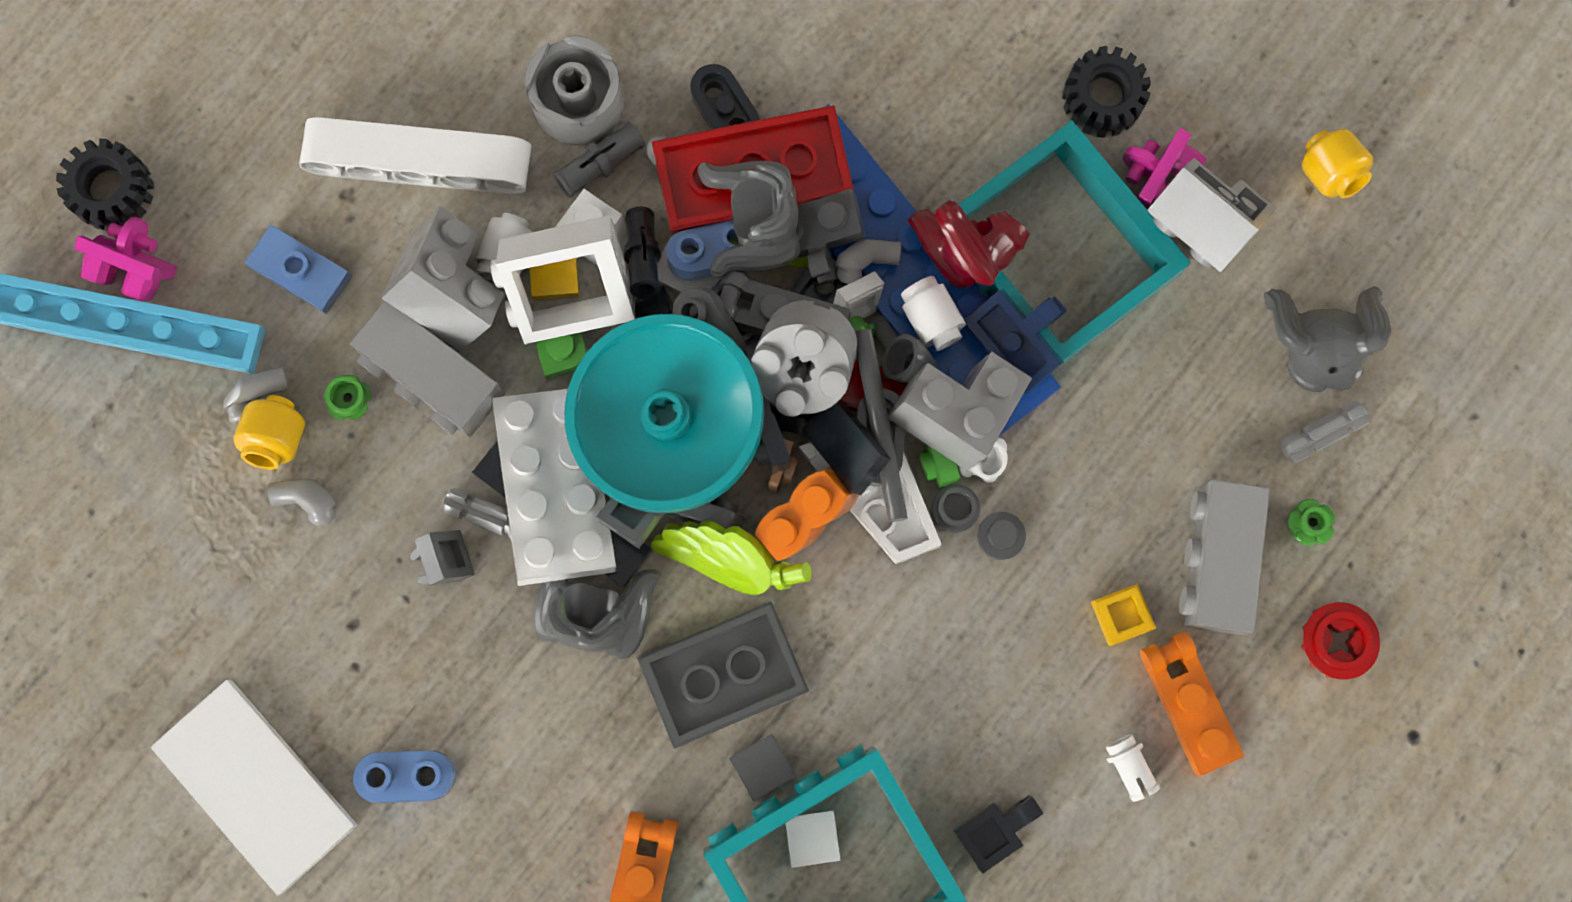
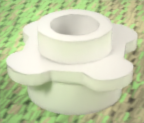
(992, 465)

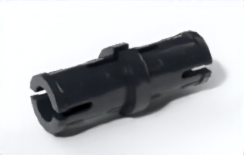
(640, 235)

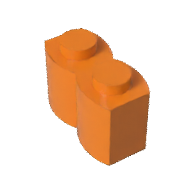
(802, 519)

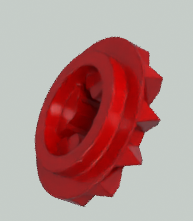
(1362, 641)

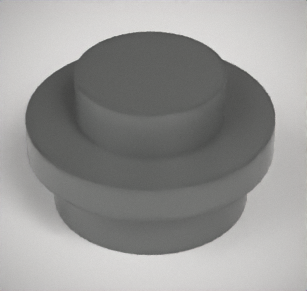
(955, 508)
(1001, 535)

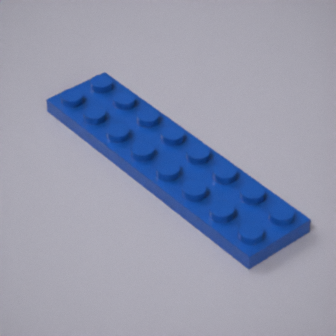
(886, 218)

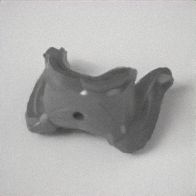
(762, 215)
(1329, 338)
(595, 616)

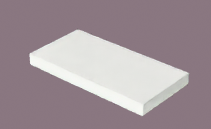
(254, 787)

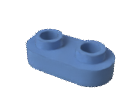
(708, 241)
(403, 776)

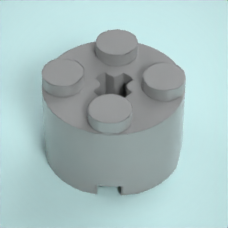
(565, 68)
(805, 358)

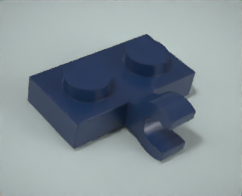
(1017, 338)

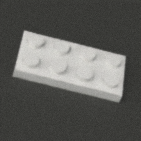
(547, 494)

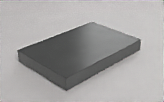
(722, 675)

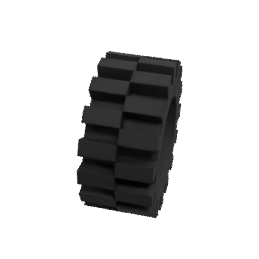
(1120, 71)
(91, 163)

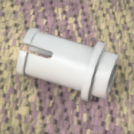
(1131, 765)

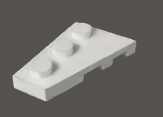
(898, 539)

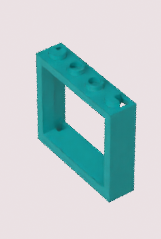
(1119, 206)
(811, 791)

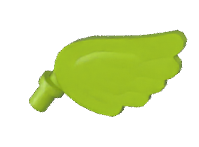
(728, 557)

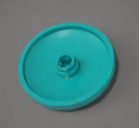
(664, 413)

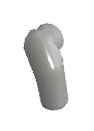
(863, 254)

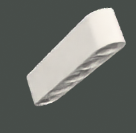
(415, 155)

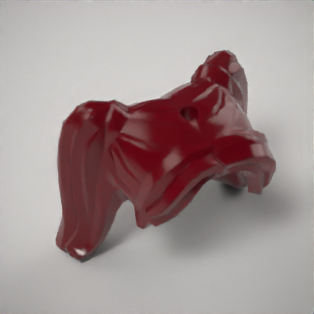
(965, 248)

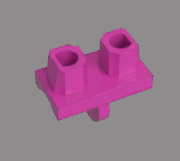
(1145, 163)
(105, 255)

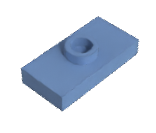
(298, 269)

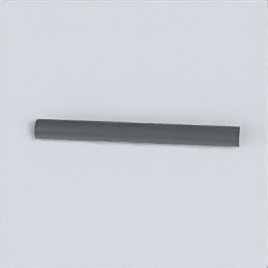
(880, 424)

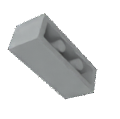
(426, 370)
(1225, 557)

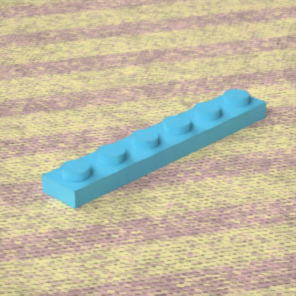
(130, 324)

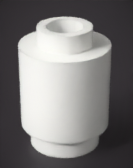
(498, 228)
(932, 313)

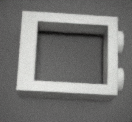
(555, 245)

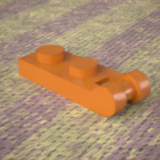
(1191, 705)
(642, 875)

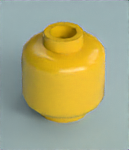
(1337, 163)
(269, 432)

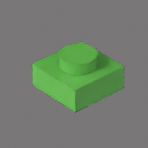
(561, 354)
(938, 467)

